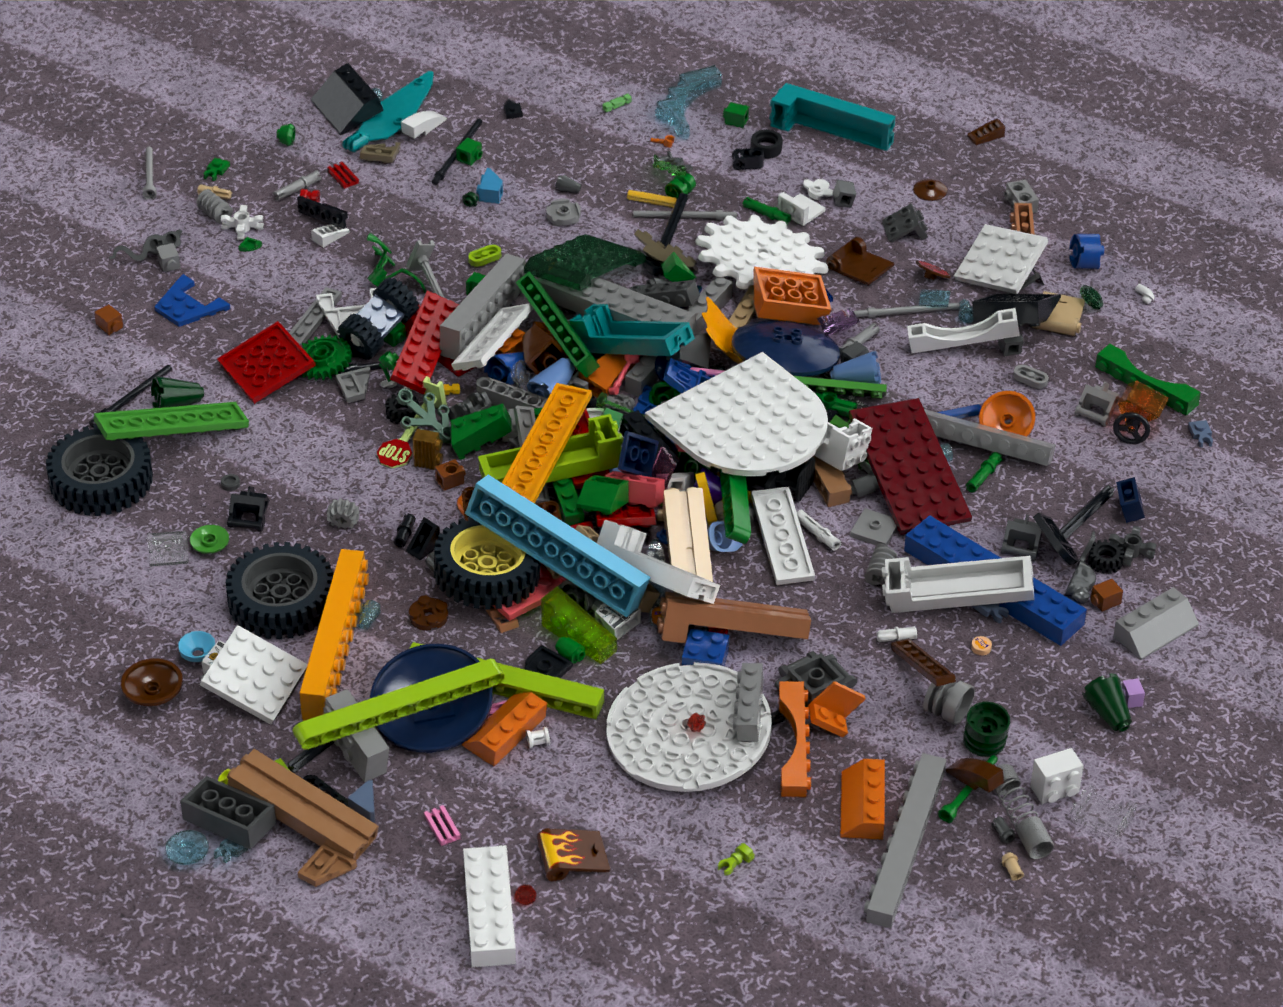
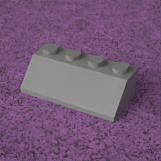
(1155, 623)

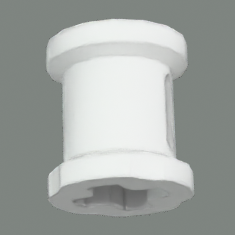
(537, 737)

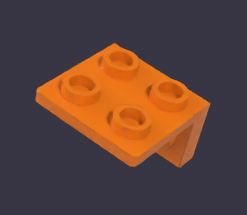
(833, 706)

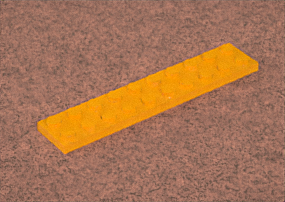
(546, 440)

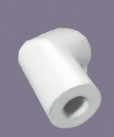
(1148, 295)

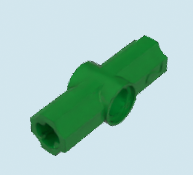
(831, 402)

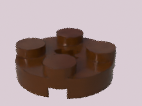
(426, 604)

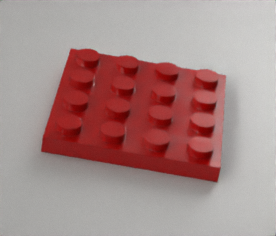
(266, 362)

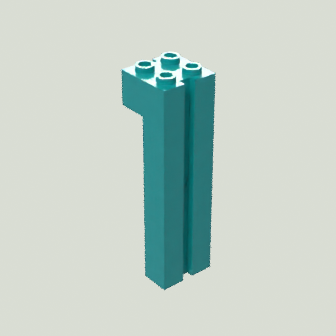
(831, 116)
(608, 336)

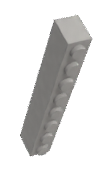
(991, 438)

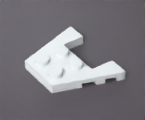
(337, 316)

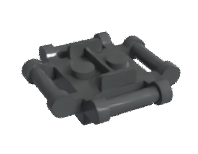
(816, 673)

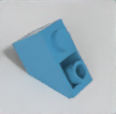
(490, 188)

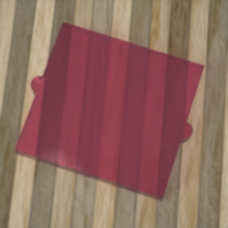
(663, 466)

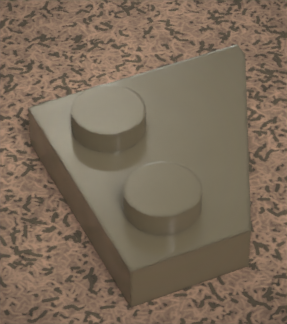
(380, 152)

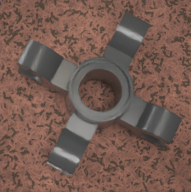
(1133, 545)

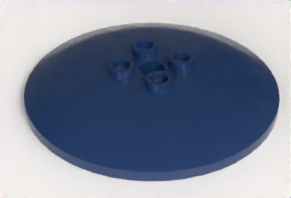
(790, 344)
(441, 725)

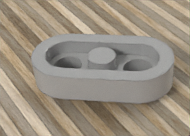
(1030, 376)

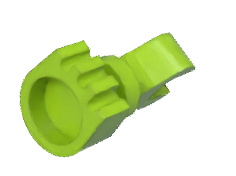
(741, 852)

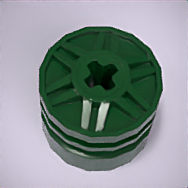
(986, 729)

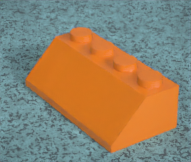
(507, 727)
(863, 800)

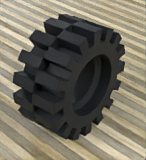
(396, 414)
(1106, 564)

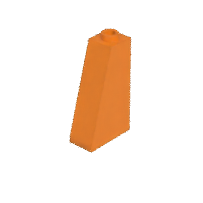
(606, 374)

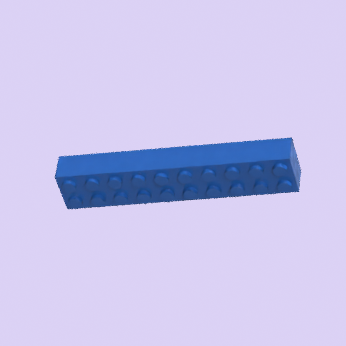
(1047, 614)

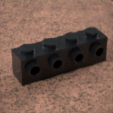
(637, 424)

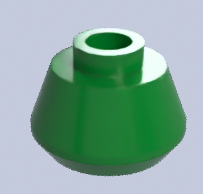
(286, 134)

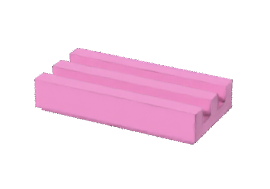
(436, 813)

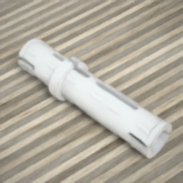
(823, 534)

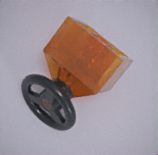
(1137, 407)

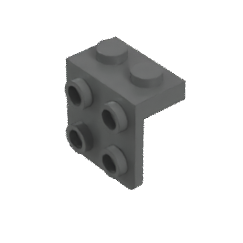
(904, 222)

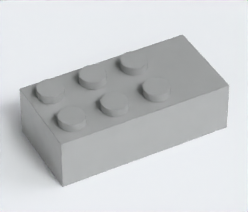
(363, 749)

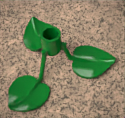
(379, 274)

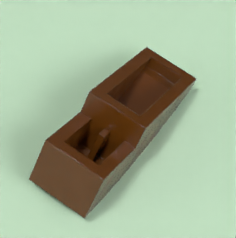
(977, 773)

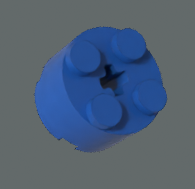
(1086, 251)

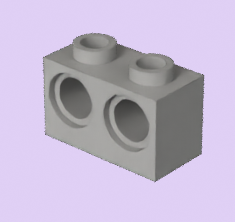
(1021, 193)

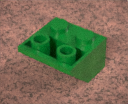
(603, 494)

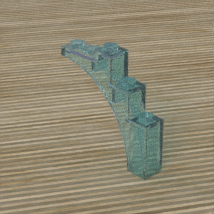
(679, 97)

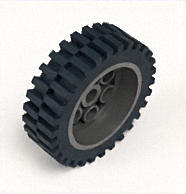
(98, 472)
(278, 590)

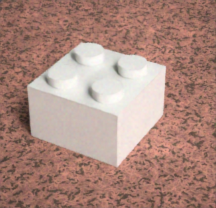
(1056, 776)

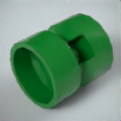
(680, 184)

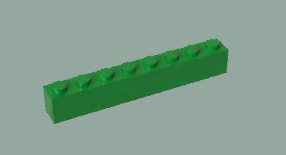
(557, 324)

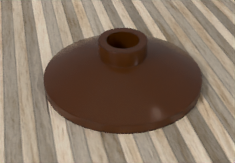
(930, 190)

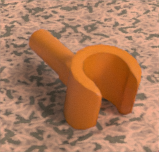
(669, 139)

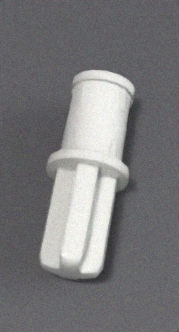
(896, 634)

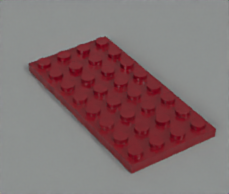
(911, 465)

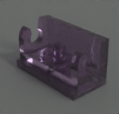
(838, 322)

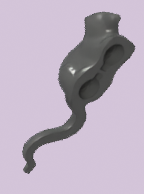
(151, 244)
(1083, 577)

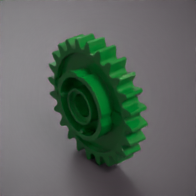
(329, 356)

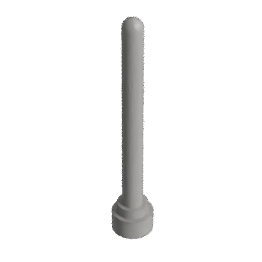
(149, 190)

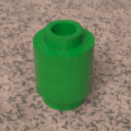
(570, 649)

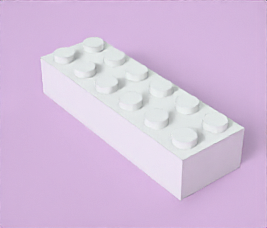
(489, 906)

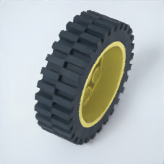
(482, 566)

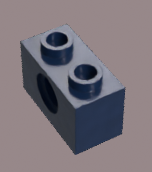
(1130, 499)

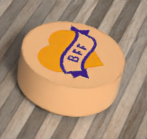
(981, 645)

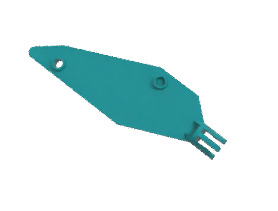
(396, 109)

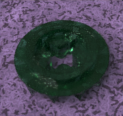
(1091, 297)

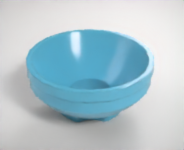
(195, 641)

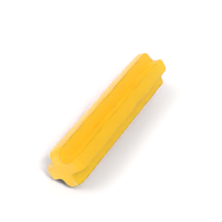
(651, 198)

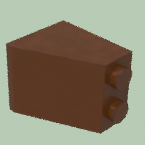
(540, 349)

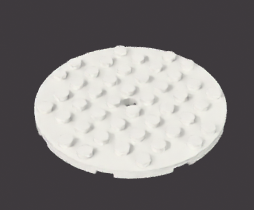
(656, 748)

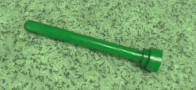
(949, 811)

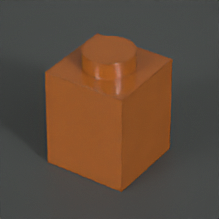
(108, 319)
(1106, 595)

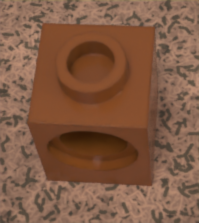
(450, 474)

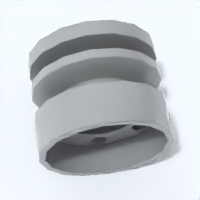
(949, 700)

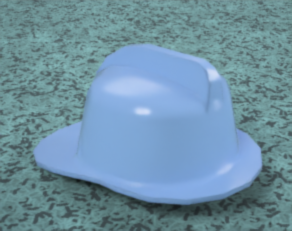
(718, 539)

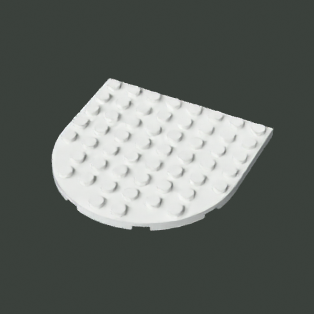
(746, 419)

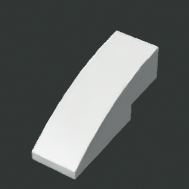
(421, 123)

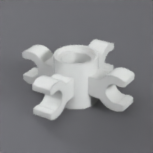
(242, 222)

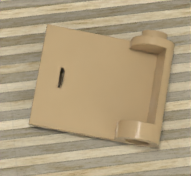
(1065, 316)

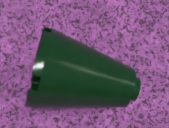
(175, 392)
(1109, 701)

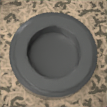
(230, 482)

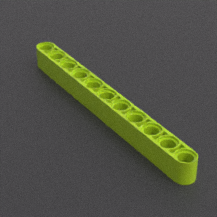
(398, 704)

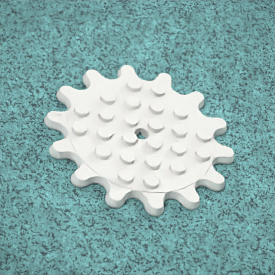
(754, 243)

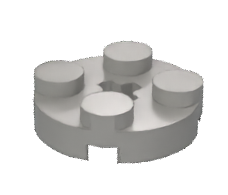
(563, 212)

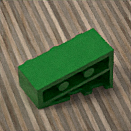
(478, 428)

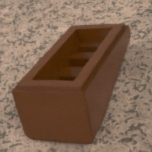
(993, 130)

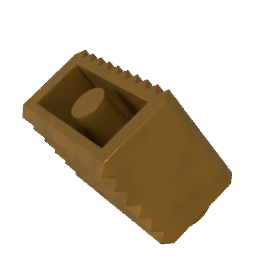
(427, 449)

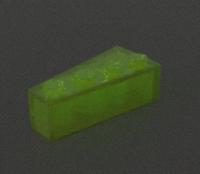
(568, 619)

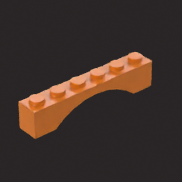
(794, 773)

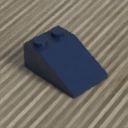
(637, 454)

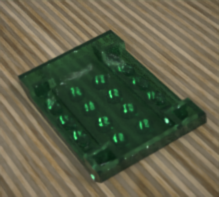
(581, 260)

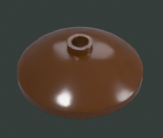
(151, 682)

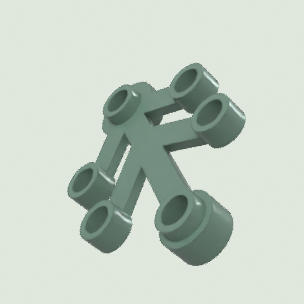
(427, 418)

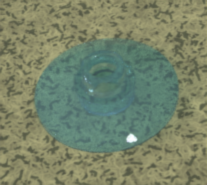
(190, 841)

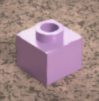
(1133, 692)

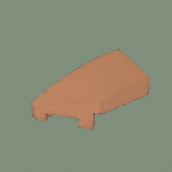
(502, 627)

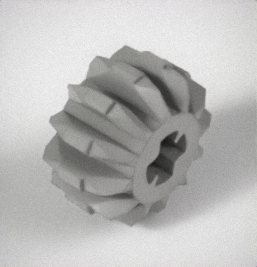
(343, 513)

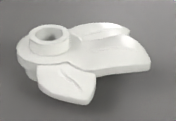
(818, 188)

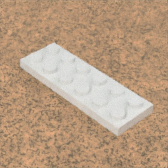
(492, 337)
(782, 536)

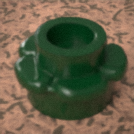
(470, 199)

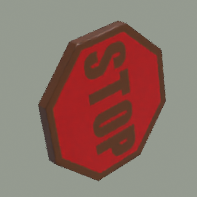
(932, 271)

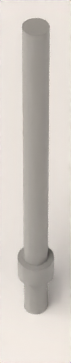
(719, 214)
(872, 312)

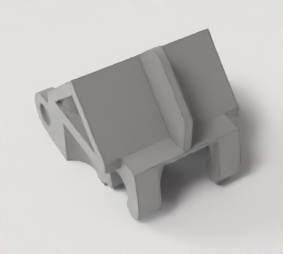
(1097, 396)

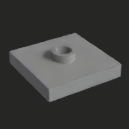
(874, 528)

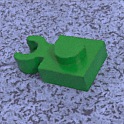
(216, 167)

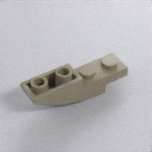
(660, 253)

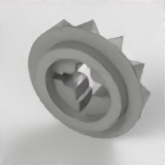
(623, 400)

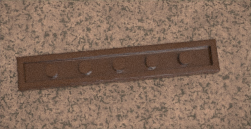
(923, 662)

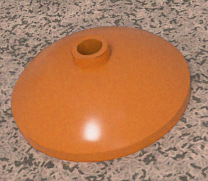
(1008, 406)

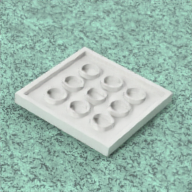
(1001, 259)
(253, 674)

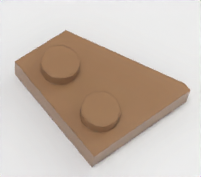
(325, 866)

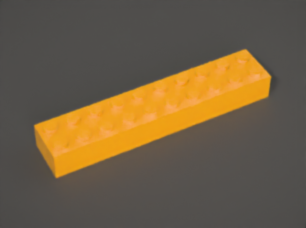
(334, 632)

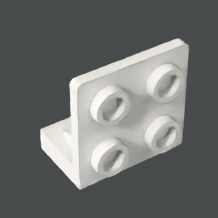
(800, 207)

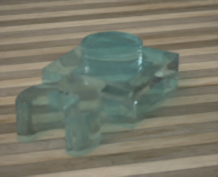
(228, 849)

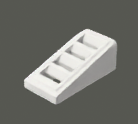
(325, 234)

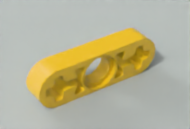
(708, 503)

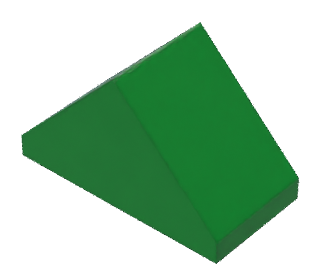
(676, 270)

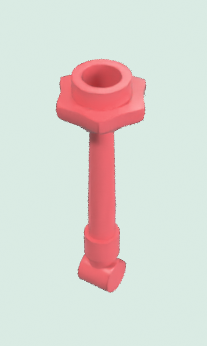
(630, 359)

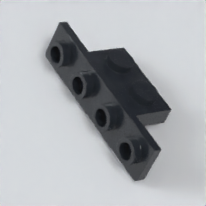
(322, 212)

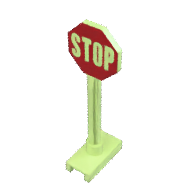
(397, 451)

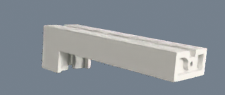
(845, 445)
(627, 545)
(956, 583)

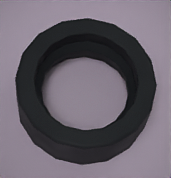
(768, 136)

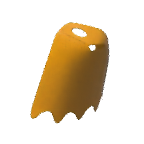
(720, 329)

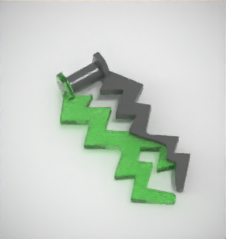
(672, 164)

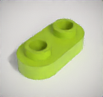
(484, 255)

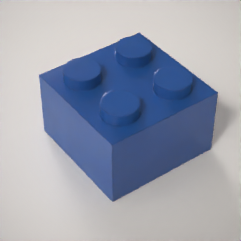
(705, 648)

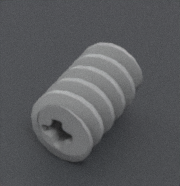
(213, 205)
(874, 571)

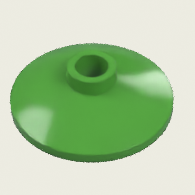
(209, 539)

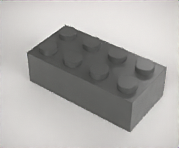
(228, 812)

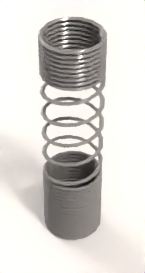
(1030, 829)

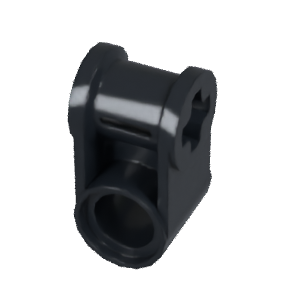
(749, 158)

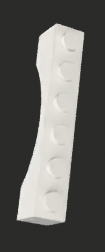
(998, 326)

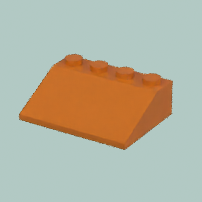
(789, 296)

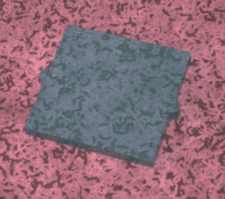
(934, 298)

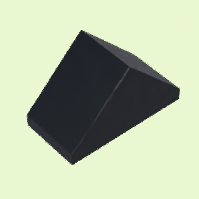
(424, 539)

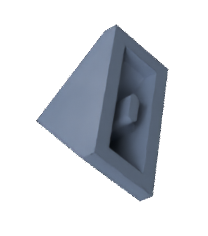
(363, 801)

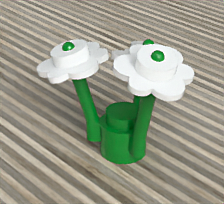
(388, 361)

